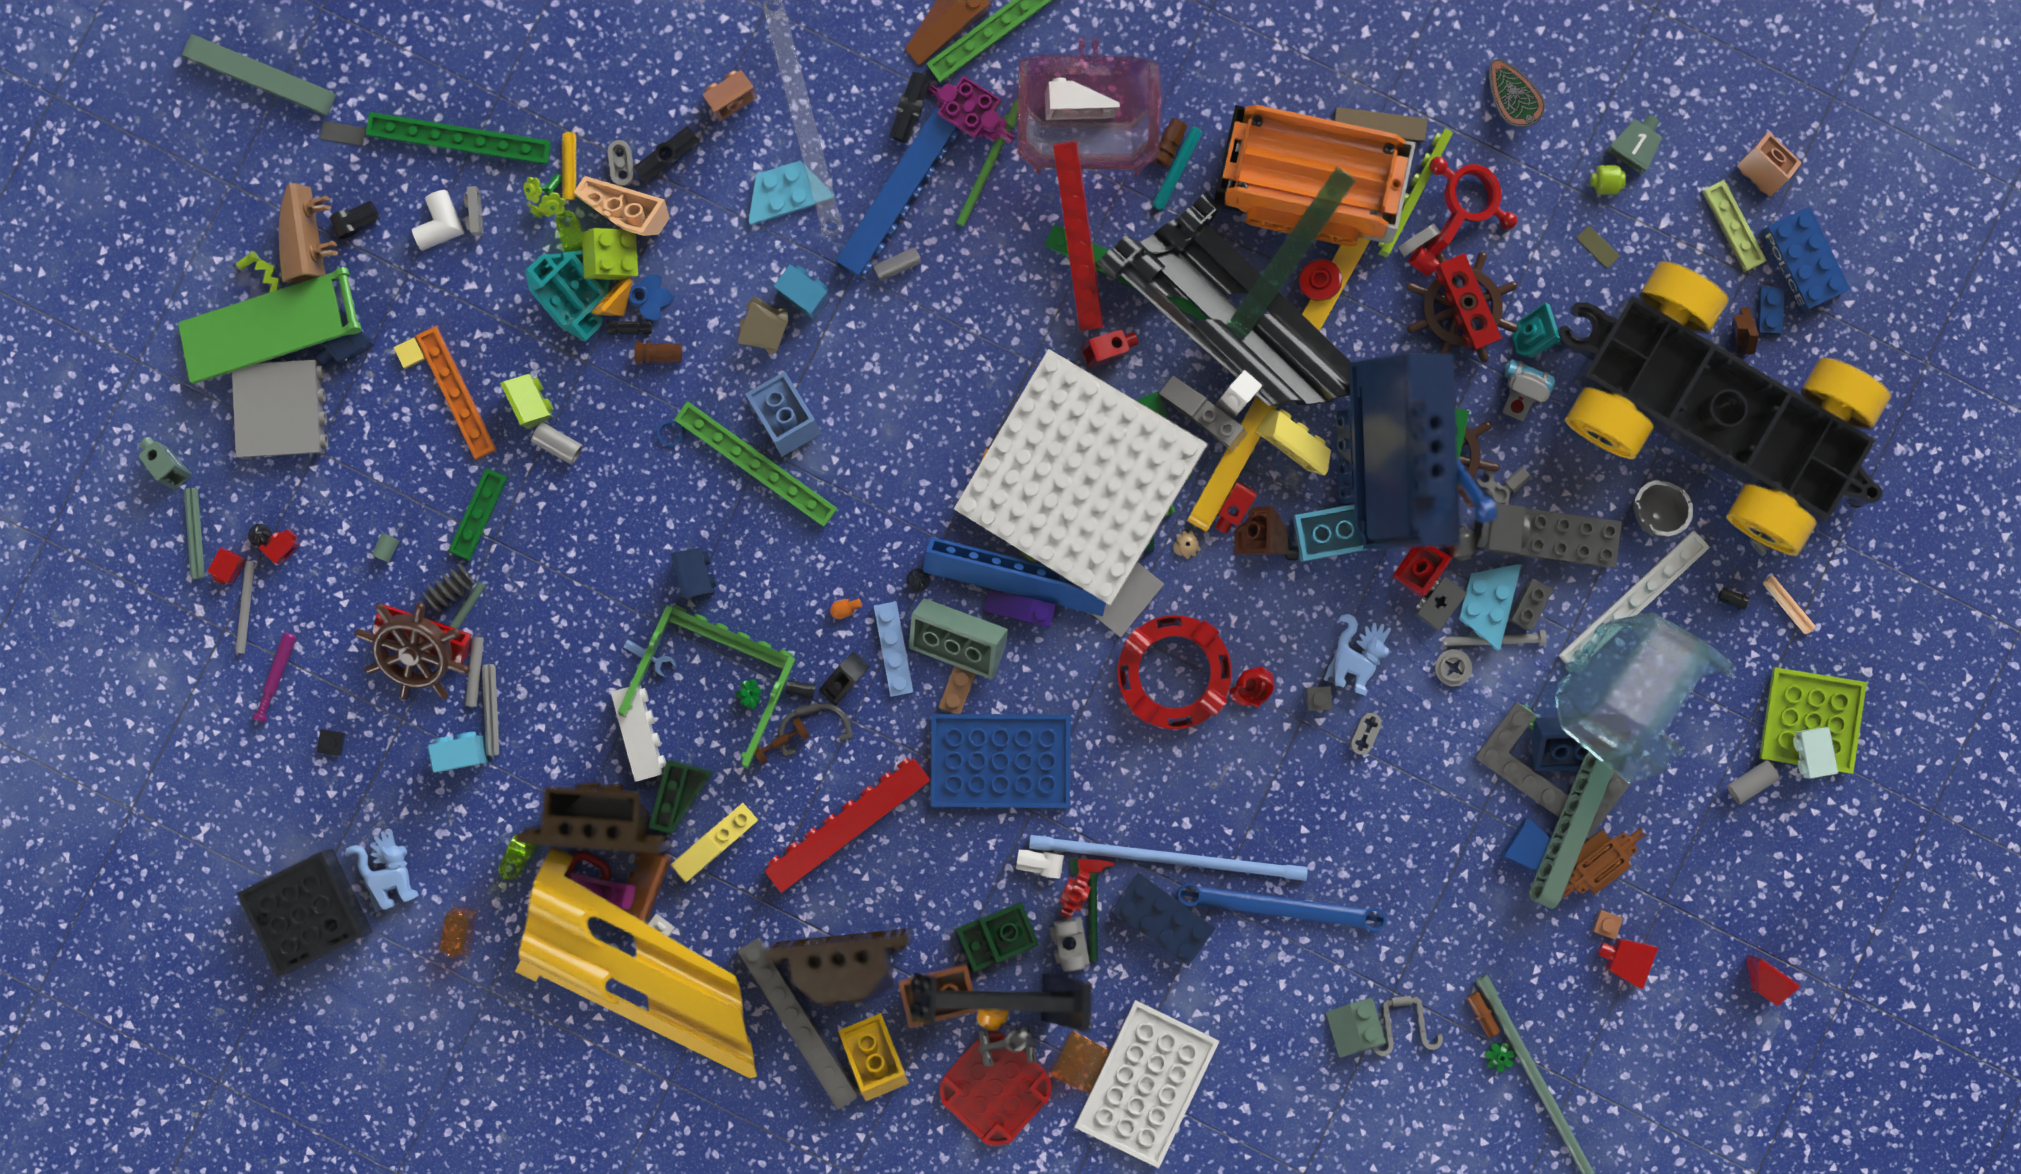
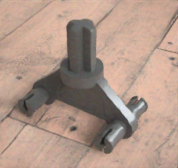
(1014, 1042)

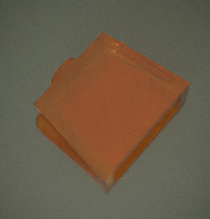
(457, 931)

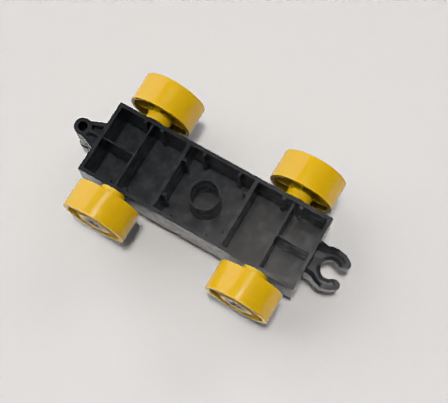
(1659, 375)

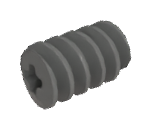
(449, 588)

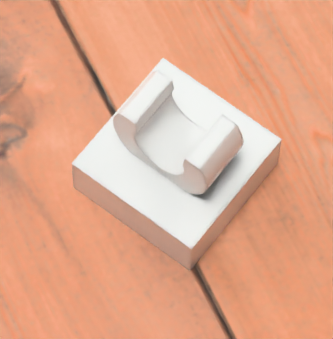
(661, 925)

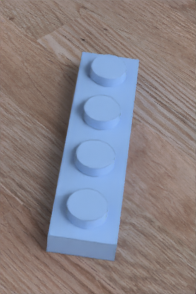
(893, 649)

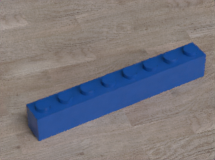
(897, 194)
(1007, 575)

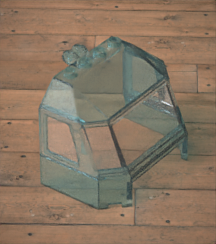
(1630, 689)

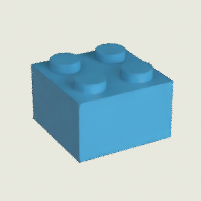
(801, 291)

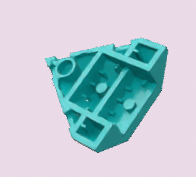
(565, 294)

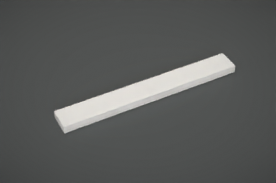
(1645, 589)

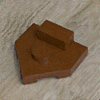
(1745, 333)

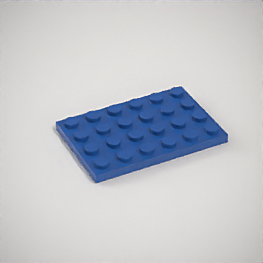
(1000, 760)

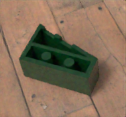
(677, 794)

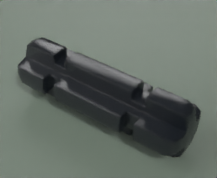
(629, 327)

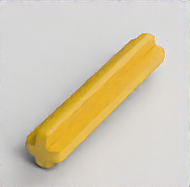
(568, 165)

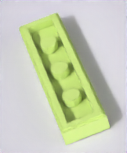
(1734, 226)

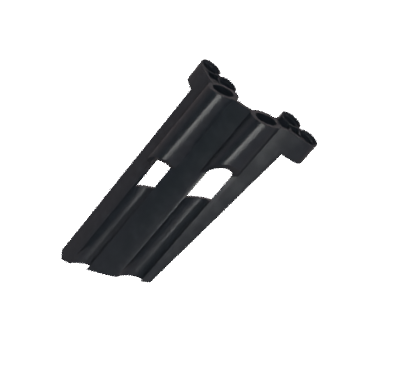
(1199, 265)

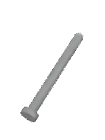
(1507, 639)

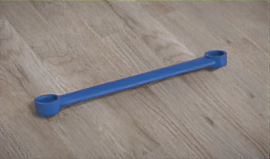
(1484, 507)
(1282, 906)

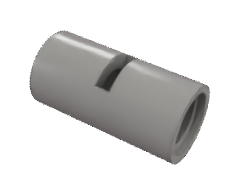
(556, 443)
(1753, 782)

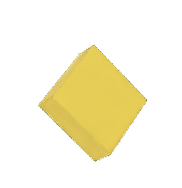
(409, 353)

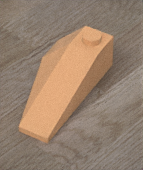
(624, 207)

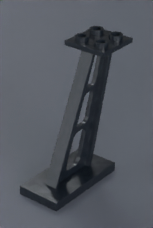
(1061, 1002)

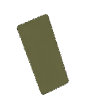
(1598, 246)

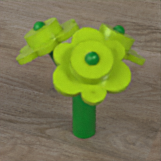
(550, 201)

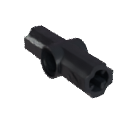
(910, 107)
(654, 164)

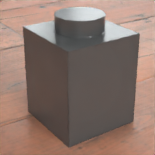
(1318, 698)

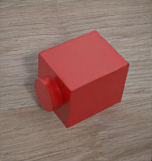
(226, 566)

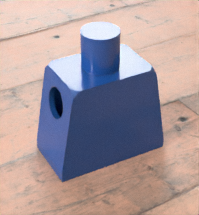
(1527, 845)

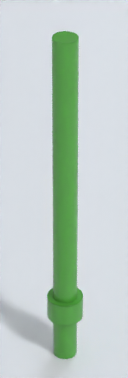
(987, 167)

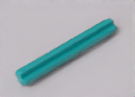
(1177, 168)

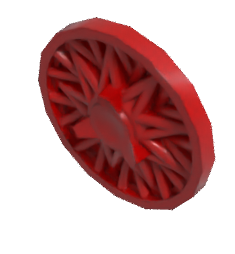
(1320, 280)

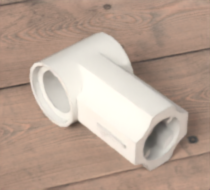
(1045, 863)

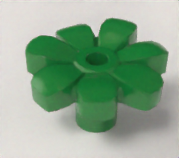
(748, 693)
(1498, 1052)

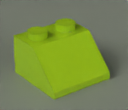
(527, 400)

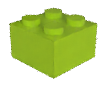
(609, 254)

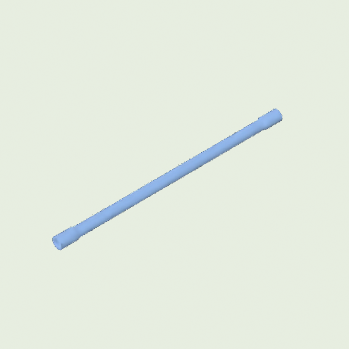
(1286, 871)

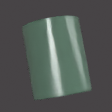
(385, 547)

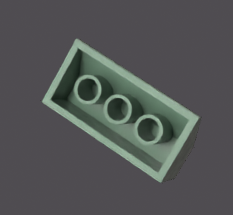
(957, 638)

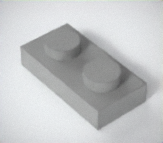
(473, 201)

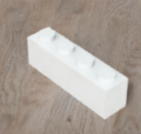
(639, 737)

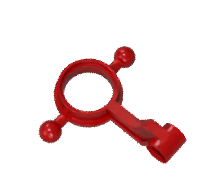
(1425, 258)

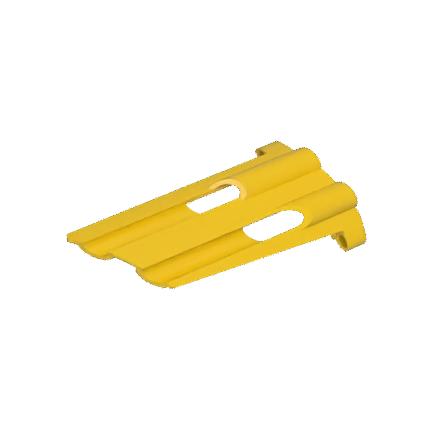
(685, 993)

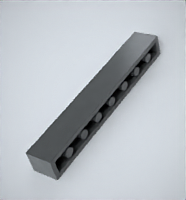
(799, 1023)

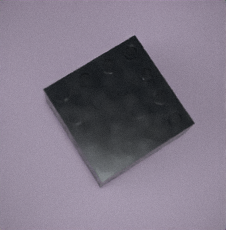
(304, 912)

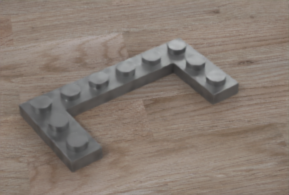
(1497, 757)

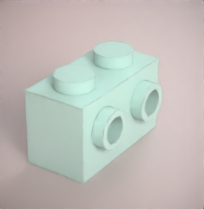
(1815, 752)

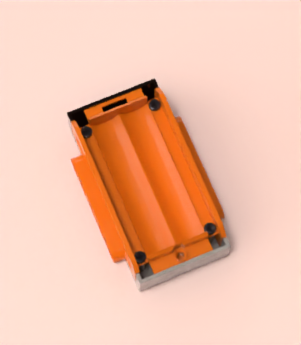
(1284, 158)

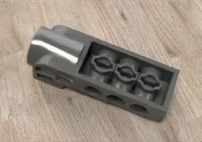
(1550, 536)

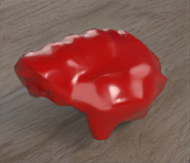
(1253, 687)

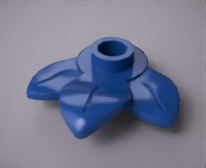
(654, 297)

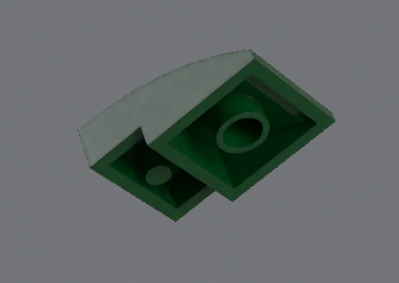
(996, 937)

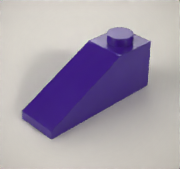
(1019, 608)

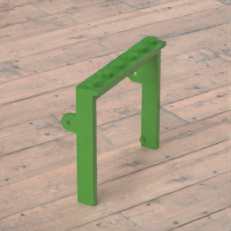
(720, 634)

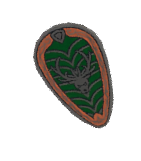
(1515, 95)

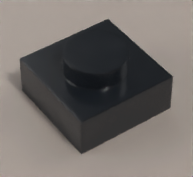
(331, 742)

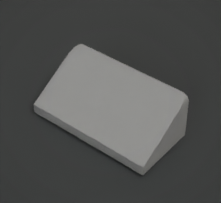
(897, 264)

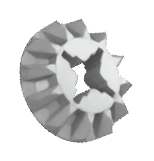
(1464, 667)

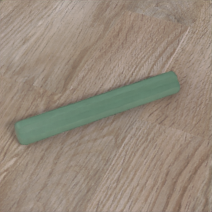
(194, 533)

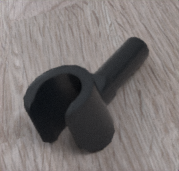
(1293, 552)

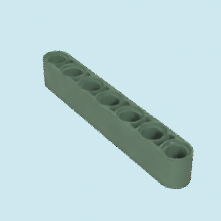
(259, 75)
(1570, 832)

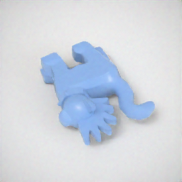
(1359, 664)
(384, 880)

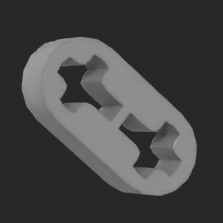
(1419, 240)
(1360, 731)

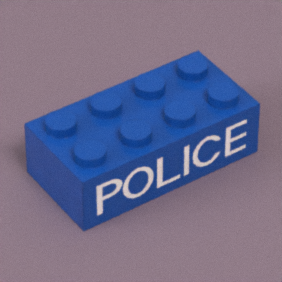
(1805, 259)

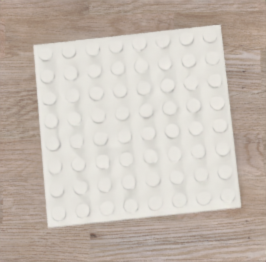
(1080, 476)

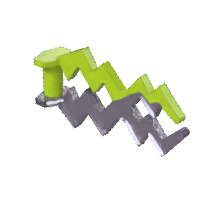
(244, 277)

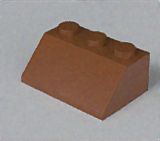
(647, 881)

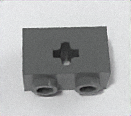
(1437, 616)

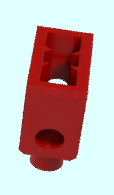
(1100, 349)
(1242, 498)
(1629, 960)

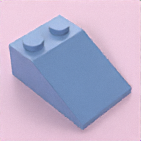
(783, 413)

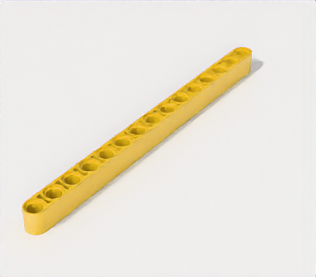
(1234, 461)

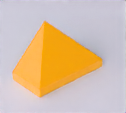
(616, 300)

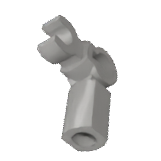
(1500, 493)

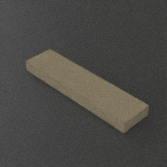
(1407, 127)

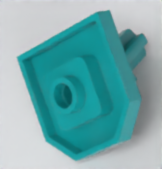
(1536, 332)

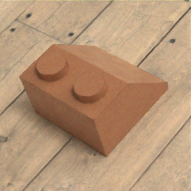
(729, 95)
(1769, 164)

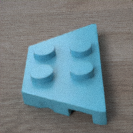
(780, 192)
(1489, 602)

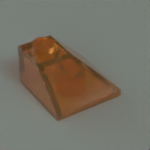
(1079, 1062)

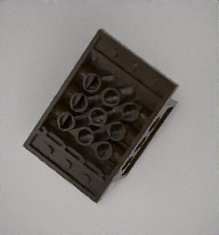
(594, 818)
(841, 965)

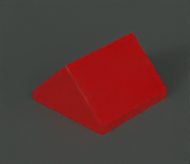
(1421, 569)

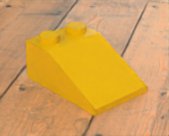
(873, 1057)

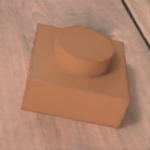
(1607, 924)

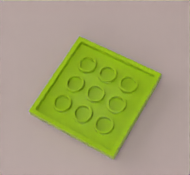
(1808, 702)

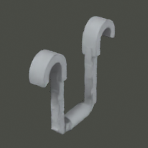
(1403, 1001)

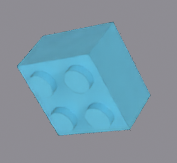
(457, 753)

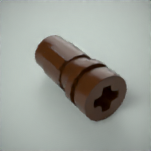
(1170, 142)
(657, 352)

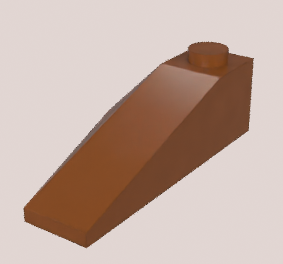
(943, 24)

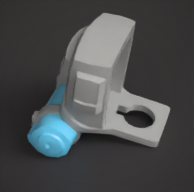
(1528, 384)

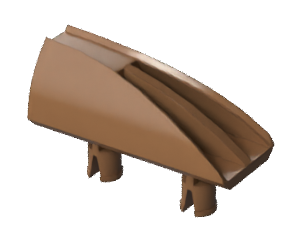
(298, 235)

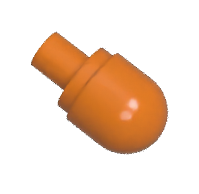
(844, 608)

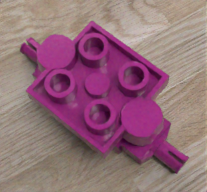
(971, 110)

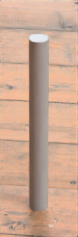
(245, 607)

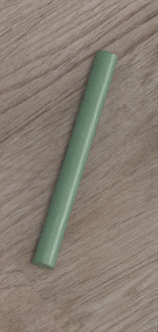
(467, 606)

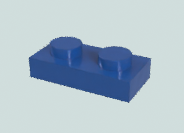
(1770, 310)

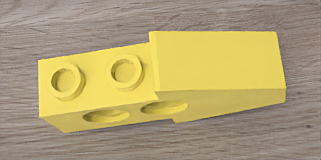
(714, 842)

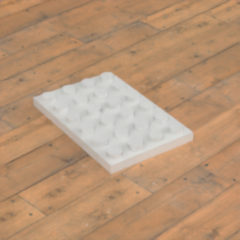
(1146, 1084)

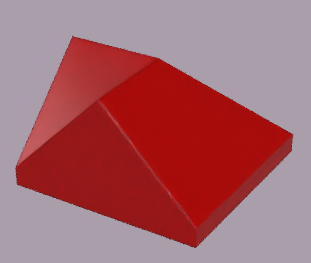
(1770, 981)

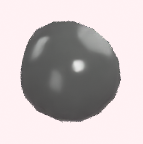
(1663, 509)

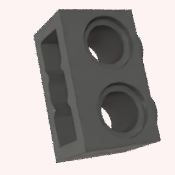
(1530, 605)

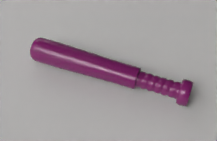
(280, 661)

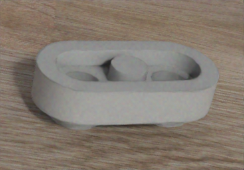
(621, 164)

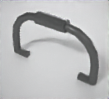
(809, 709)

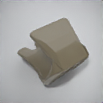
(763, 325)

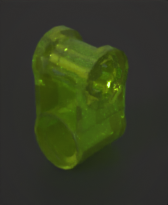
(572, 235)
(517, 856)

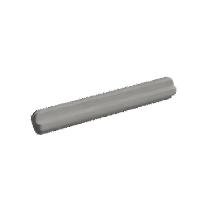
(490, 709)

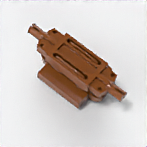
(1602, 861)

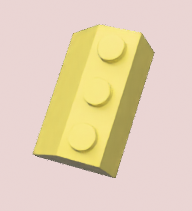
(1295, 441)

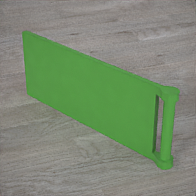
(267, 326)

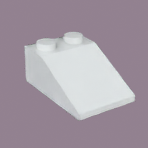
(1074, 101)

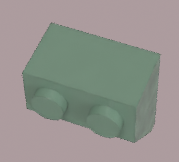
(1356, 1027)

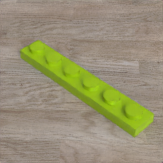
(1418, 182)

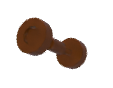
(783, 739)

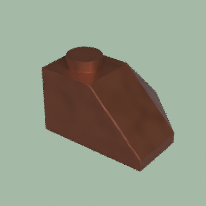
(1261, 533)

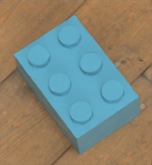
(1327, 533)

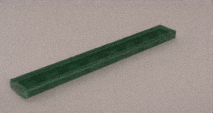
(1292, 250)

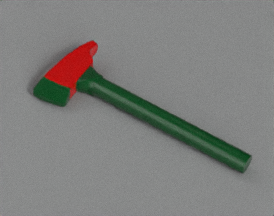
(1092, 867)

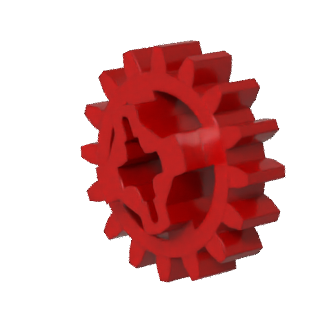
(1074, 894)

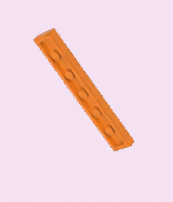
(456, 393)

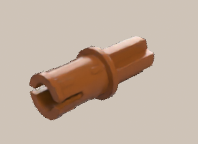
(1483, 1014)

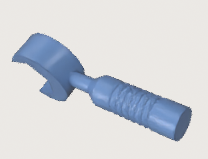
(629, 645)

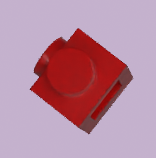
(280, 546)

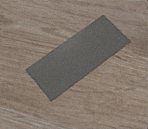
(342, 133)

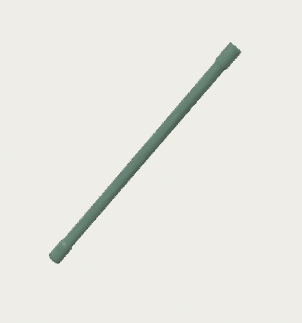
(1490, 994)

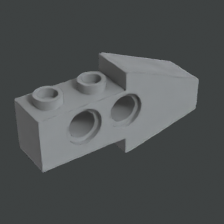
(1203, 413)

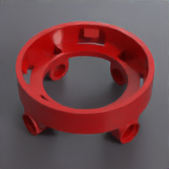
(1204, 636)

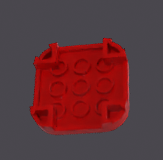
(997, 1098)

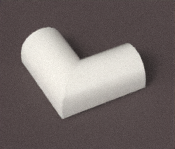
(444, 223)

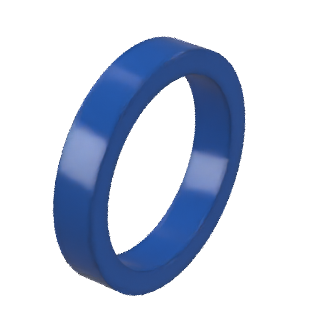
(660, 427)

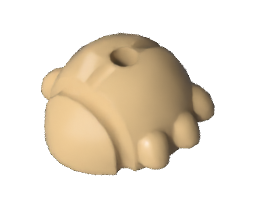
(1180, 544)

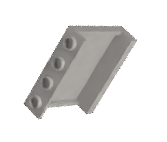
(279, 409)

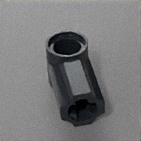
(349, 221)

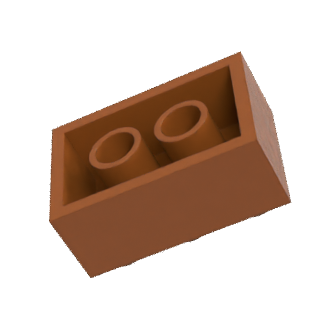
(946, 979)

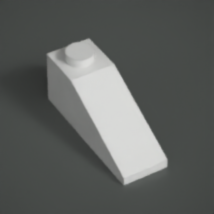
(1238, 395)

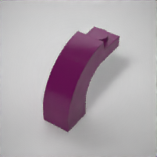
(616, 893)

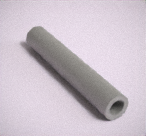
(474, 674)

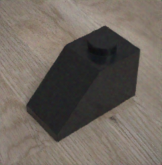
(844, 678)

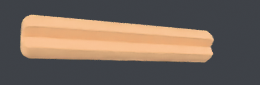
(1789, 605)

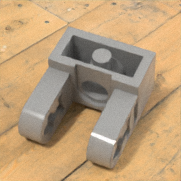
(1077, 956)

